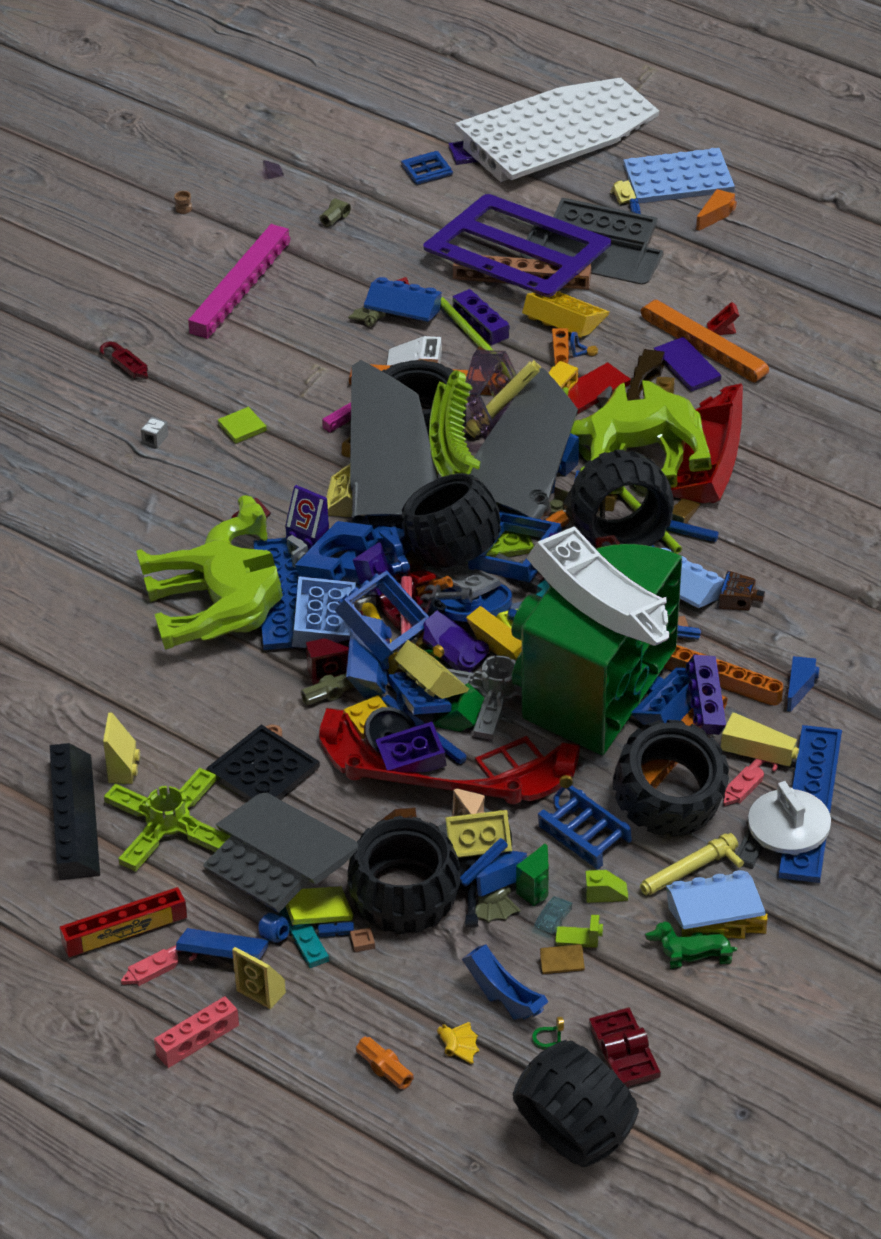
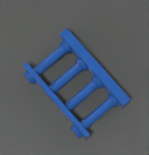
(579, 843)

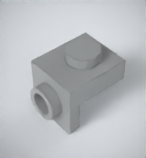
(296, 548)

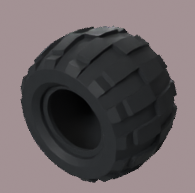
(451, 520)

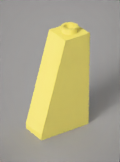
(758, 741)

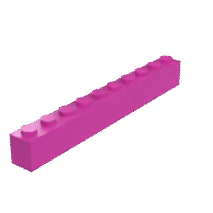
(238, 281)

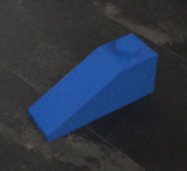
(801, 680)
(499, 872)

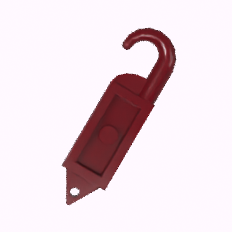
(126, 360)

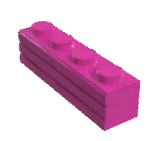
(337, 418)

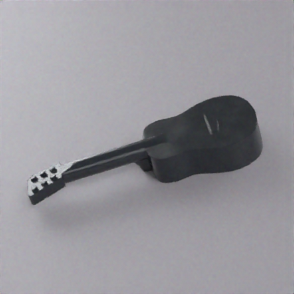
(471, 918)

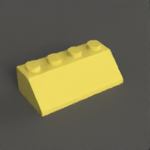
(428, 672)

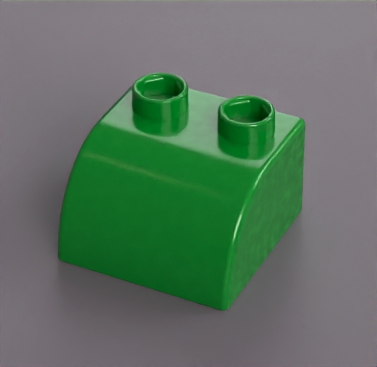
(579, 672)

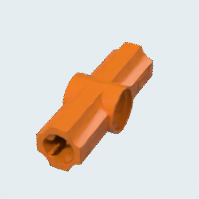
(384, 1062)

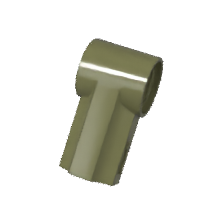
(336, 210)

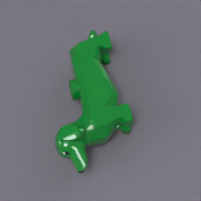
(692, 947)

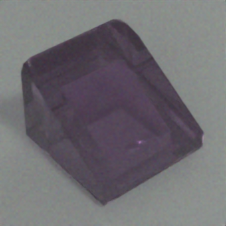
(272, 169)

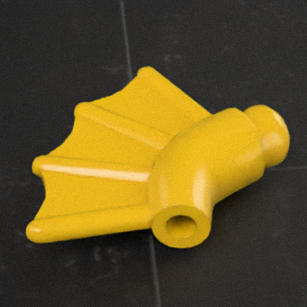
(459, 1041)

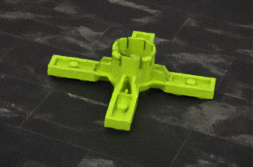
(158, 826)

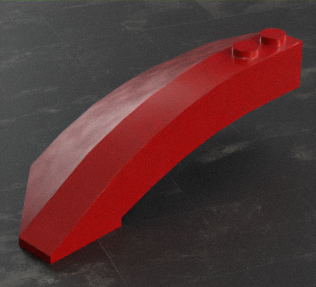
(722, 428)

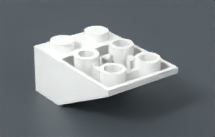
(423, 348)

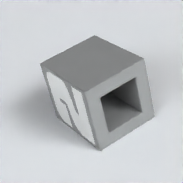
(154, 432)

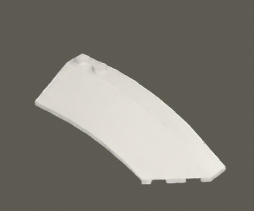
(599, 588)

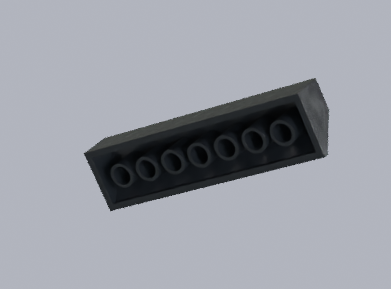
(74, 812)

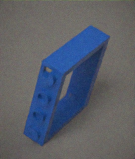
(510, 569)
(398, 598)

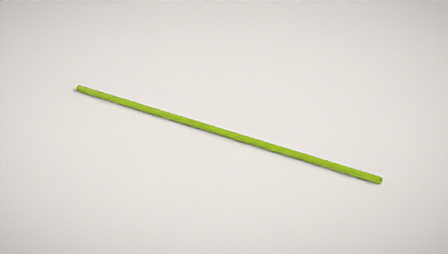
(583, 450)

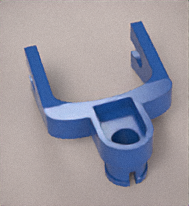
(399, 562)

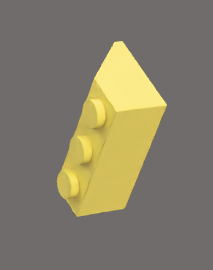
(340, 494)

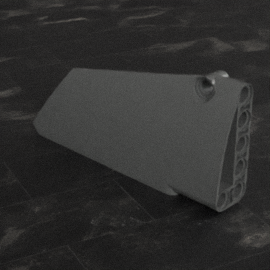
(387, 447)
(527, 448)

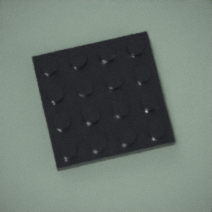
(263, 765)

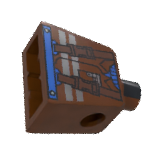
(739, 592)

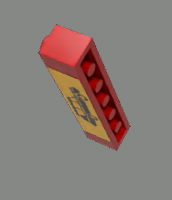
(123, 922)

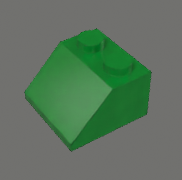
(463, 711)
(533, 876)

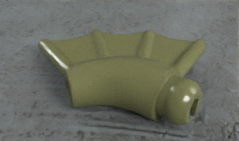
(368, 315)
(496, 905)

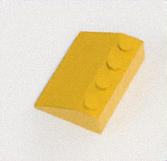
(564, 312)

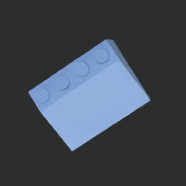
(315, 611)
(714, 899)

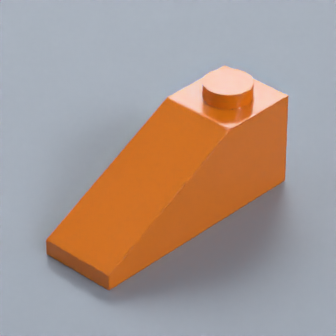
(716, 209)

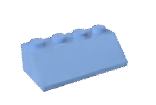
(698, 585)

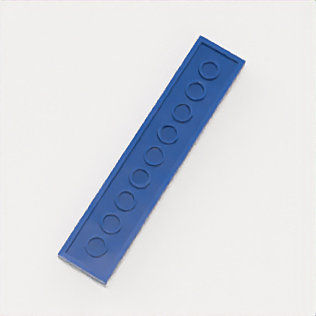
(815, 775)

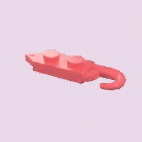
(745, 782)
(153, 966)

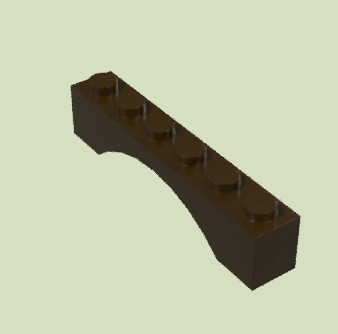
(649, 368)

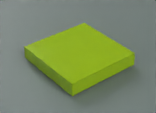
(242, 425)

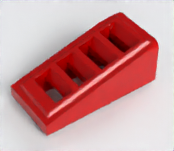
(421, 577)

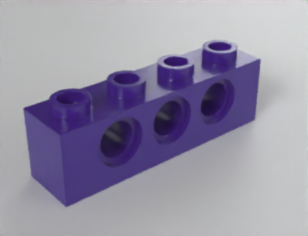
(481, 317)
(706, 694)

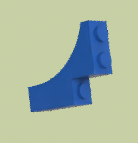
(500, 985)

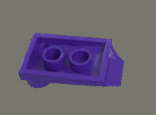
(460, 648)

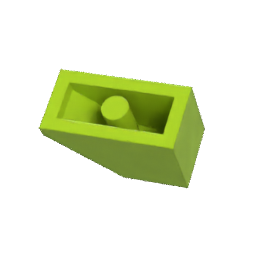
(604, 887)

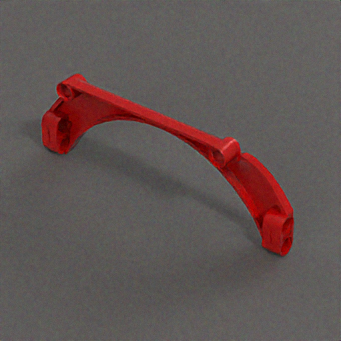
(357, 760)

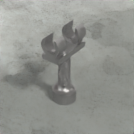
(466, 595)

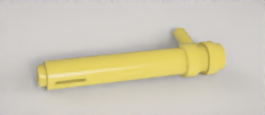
(506, 395)
(715, 849)

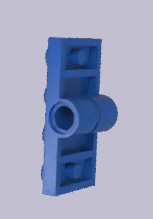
(414, 697)

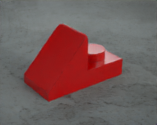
(723, 322)

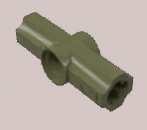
(328, 687)

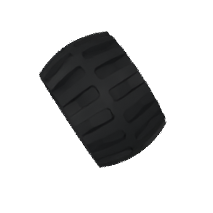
(616, 471)
(404, 906)
(575, 1103)

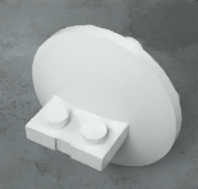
(789, 820)

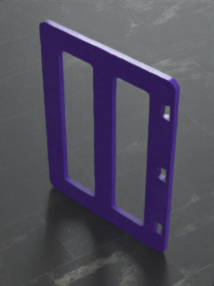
(548, 287)

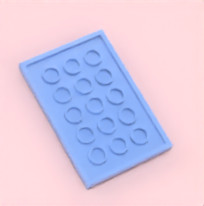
(678, 175)

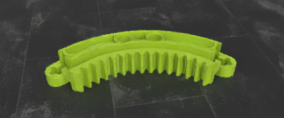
(446, 427)

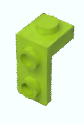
(585, 936)

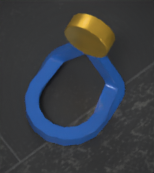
(591, 350)
(565, 783)

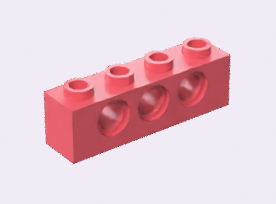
(196, 1032)

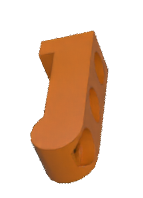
(560, 345)

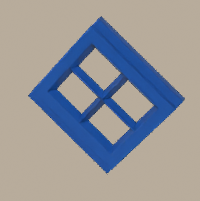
(431, 175)

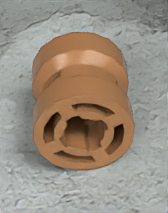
(183, 202)

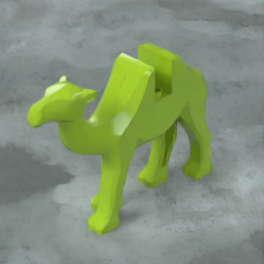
(641, 422)
(238, 580)

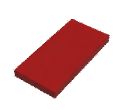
(592, 384)

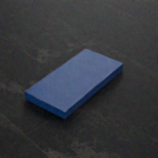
(219, 943)

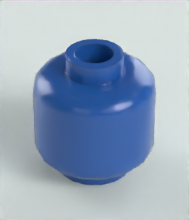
(273, 927)

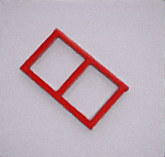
(502, 749)

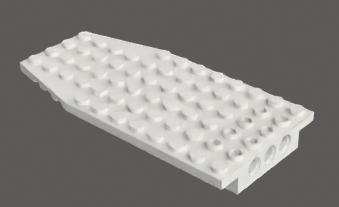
(554, 127)

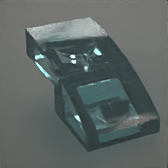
(553, 914)

